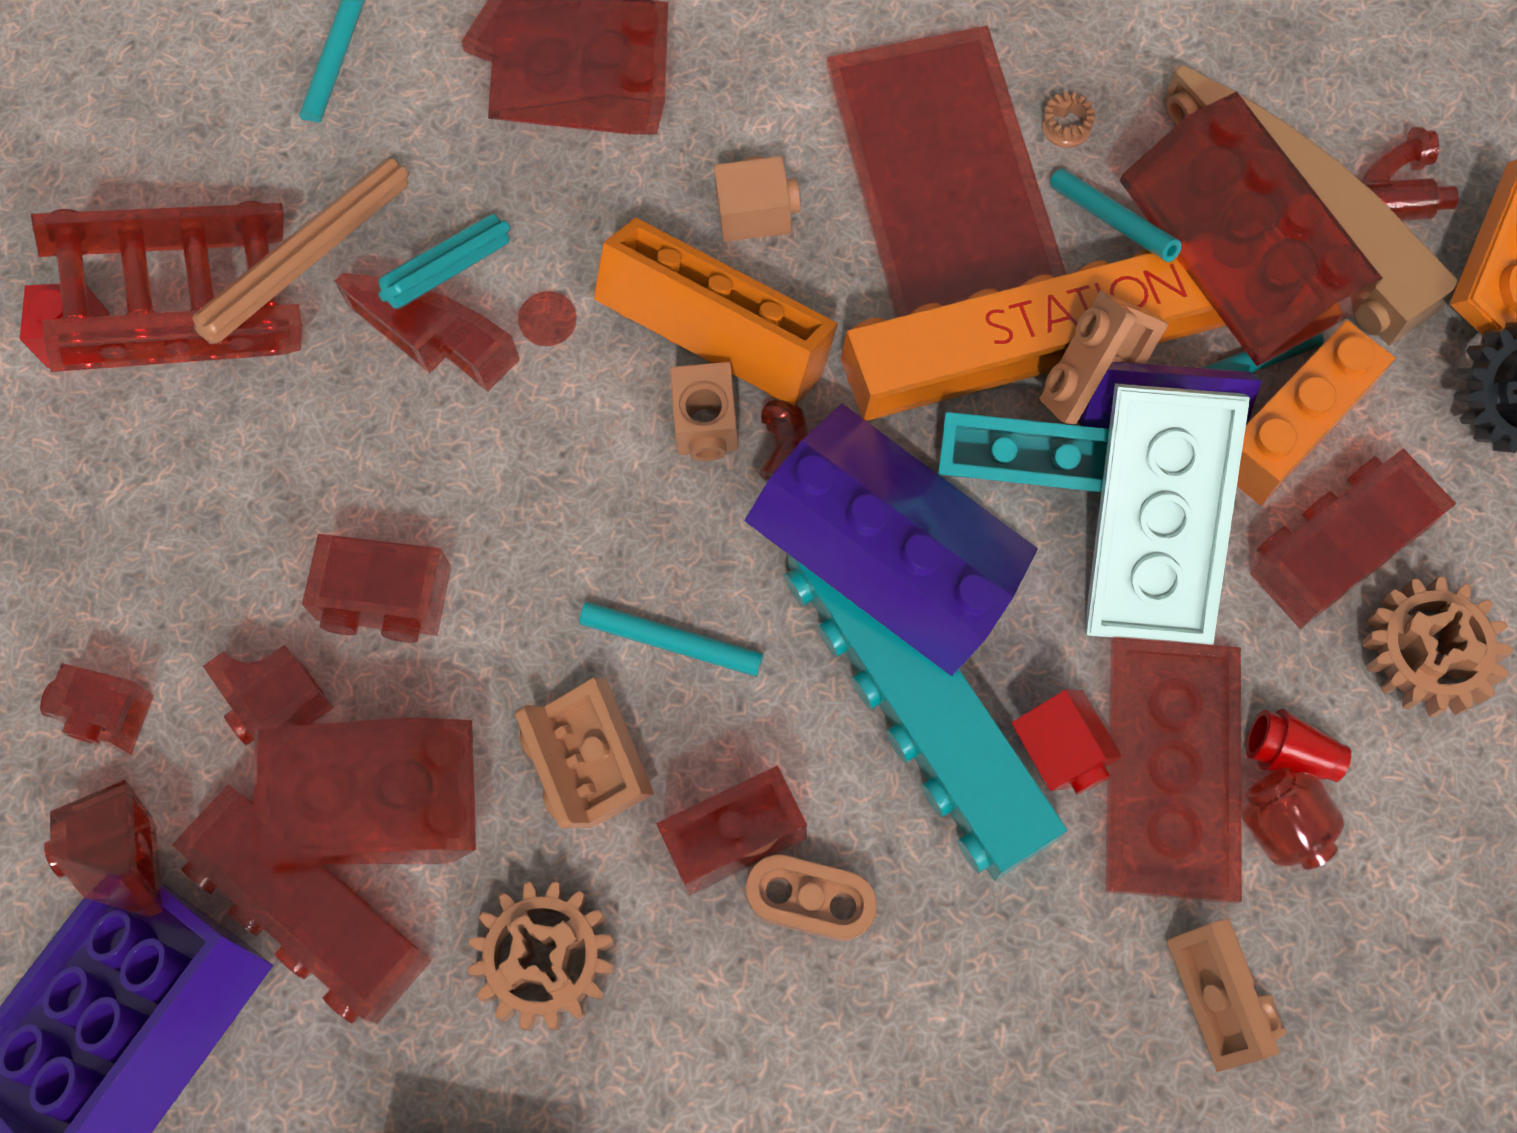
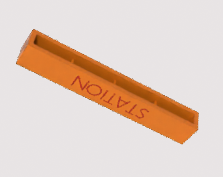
(1006, 333)

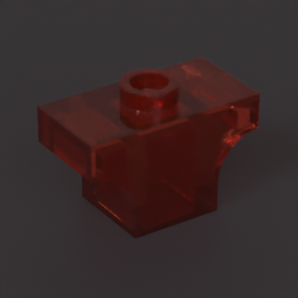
(267, 692)

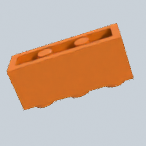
(1308, 409)

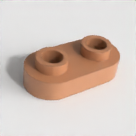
(812, 893)

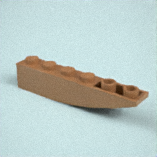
(1413, 279)

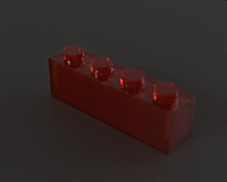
(305, 909)

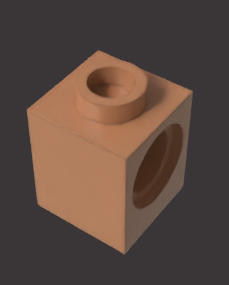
(698, 389)

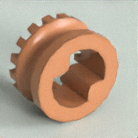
(1061, 107)

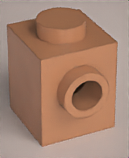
(755, 198)

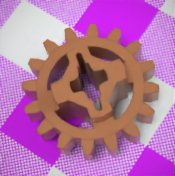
(1409, 649)
(515, 974)

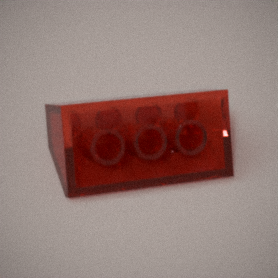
(1250, 229)

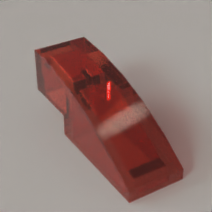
(434, 330)

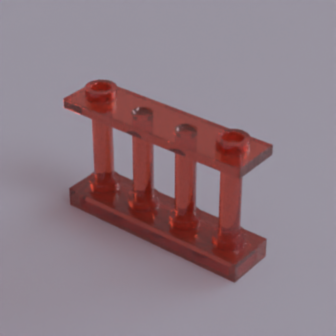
(142, 334)

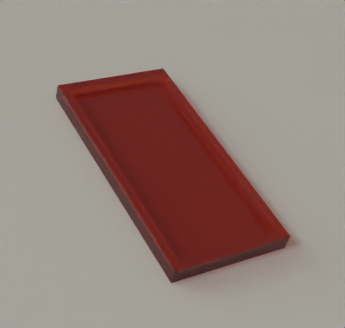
(943, 169)

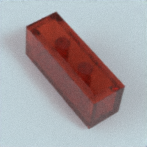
(1349, 536)

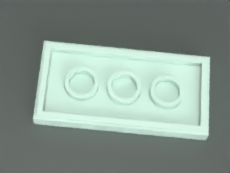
(1165, 513)

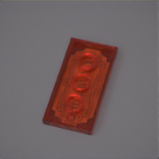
(1179, 774)

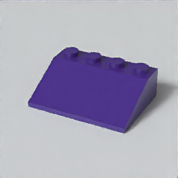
(893, 538)
(119, 1017)

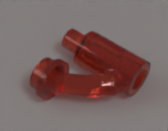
(1412, 197)

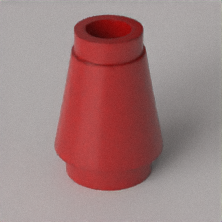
(1287, 741)

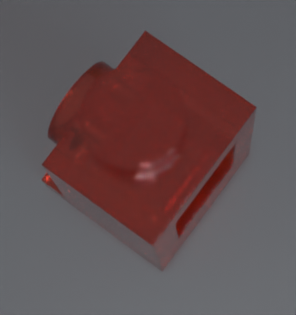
(97, 707)

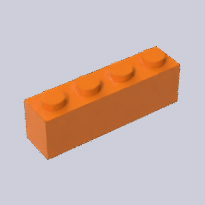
(714, 310)

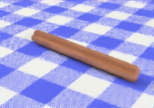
(299, 252)

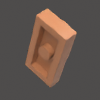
(1221, 991)

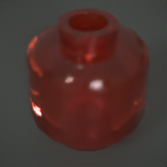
(1293, 819)

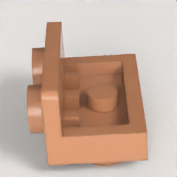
(1104, 334)
(583, 756)

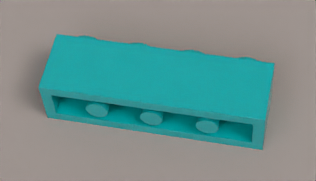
(1023, 452)

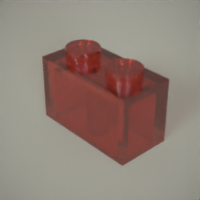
(377, 587)
(733, 830)

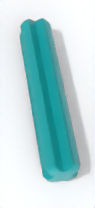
(443, 261)

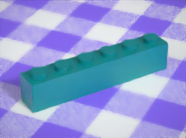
(943, 729)

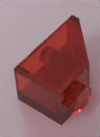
(108, 849)

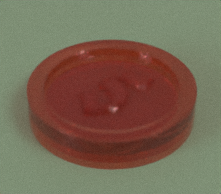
(547, 319)

